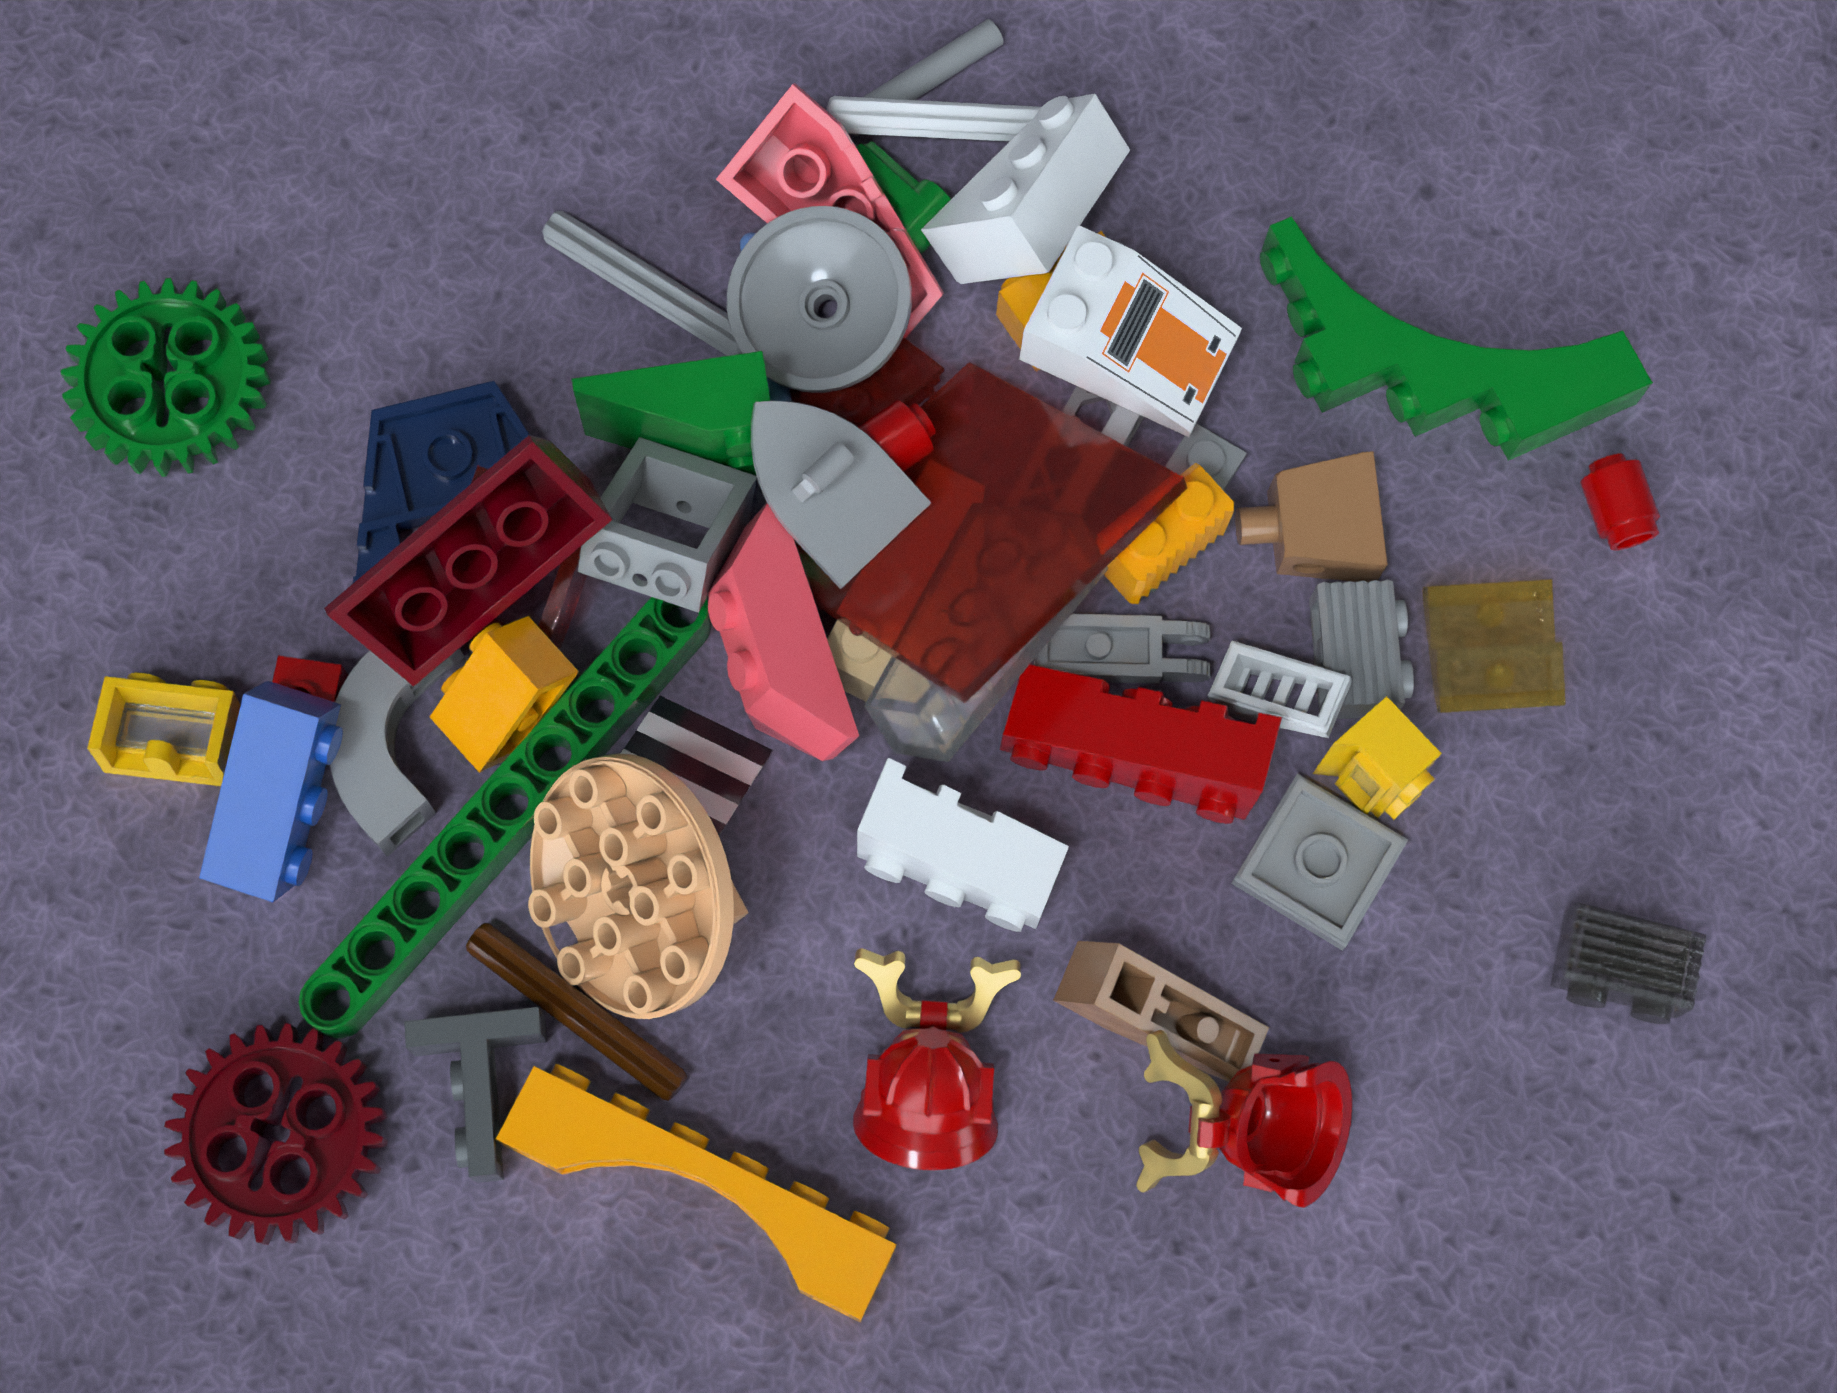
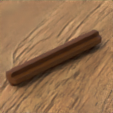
(576, 1011)

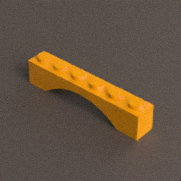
(576, 1131)

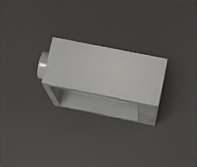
(681, 488)

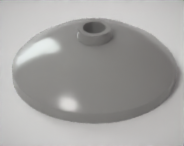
(797, 267)

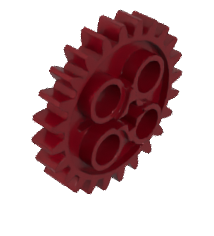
(220, 1114)

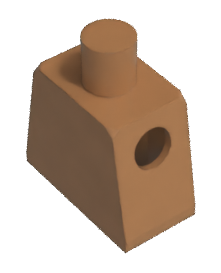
(1321, 520)

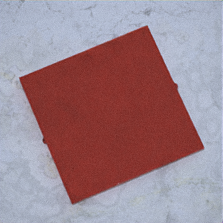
(1012, 532)

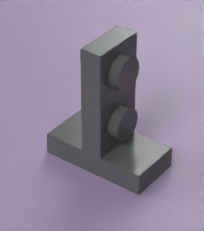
(475, 1074)

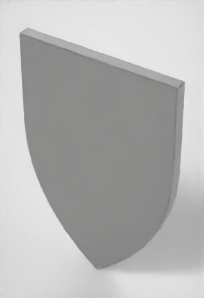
(830, 485)

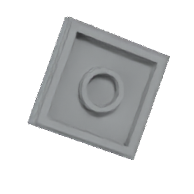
(1320, 862)

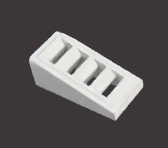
(1245, 660)

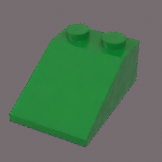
(684, 405)

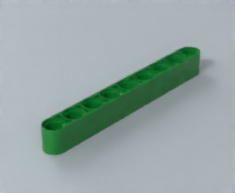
(501, 838)

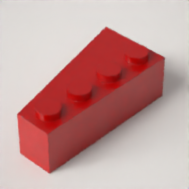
(1140, 742)

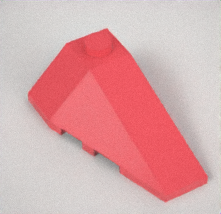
(808, 160)

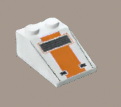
(1128, 333)

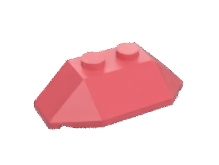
(779, 643)

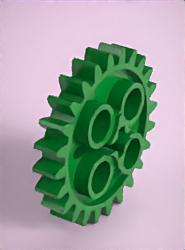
(110, 379)

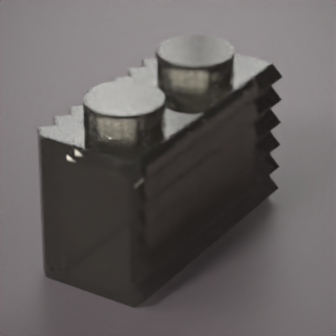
(1627, 963)

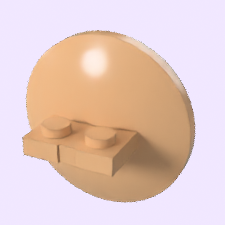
(637, 880)

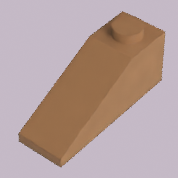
(1140, 997)

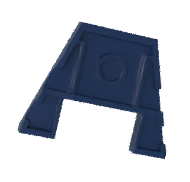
(425, 457)

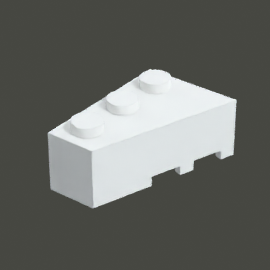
(1030, 195)
(958, 850)

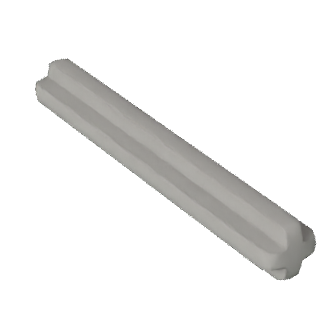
(640, 281)

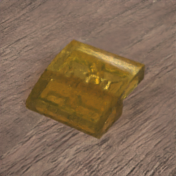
(1493, 646)

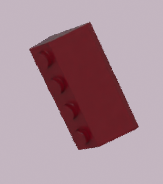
(472, 559)

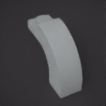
(366, 762)

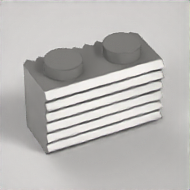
(1358, 635)

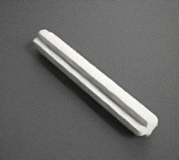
(930, 118)

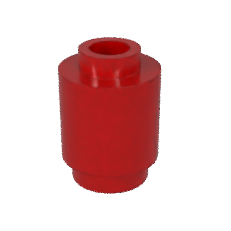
(901, 433)
(1620, 501)

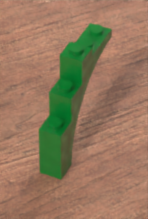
(1431, 379)

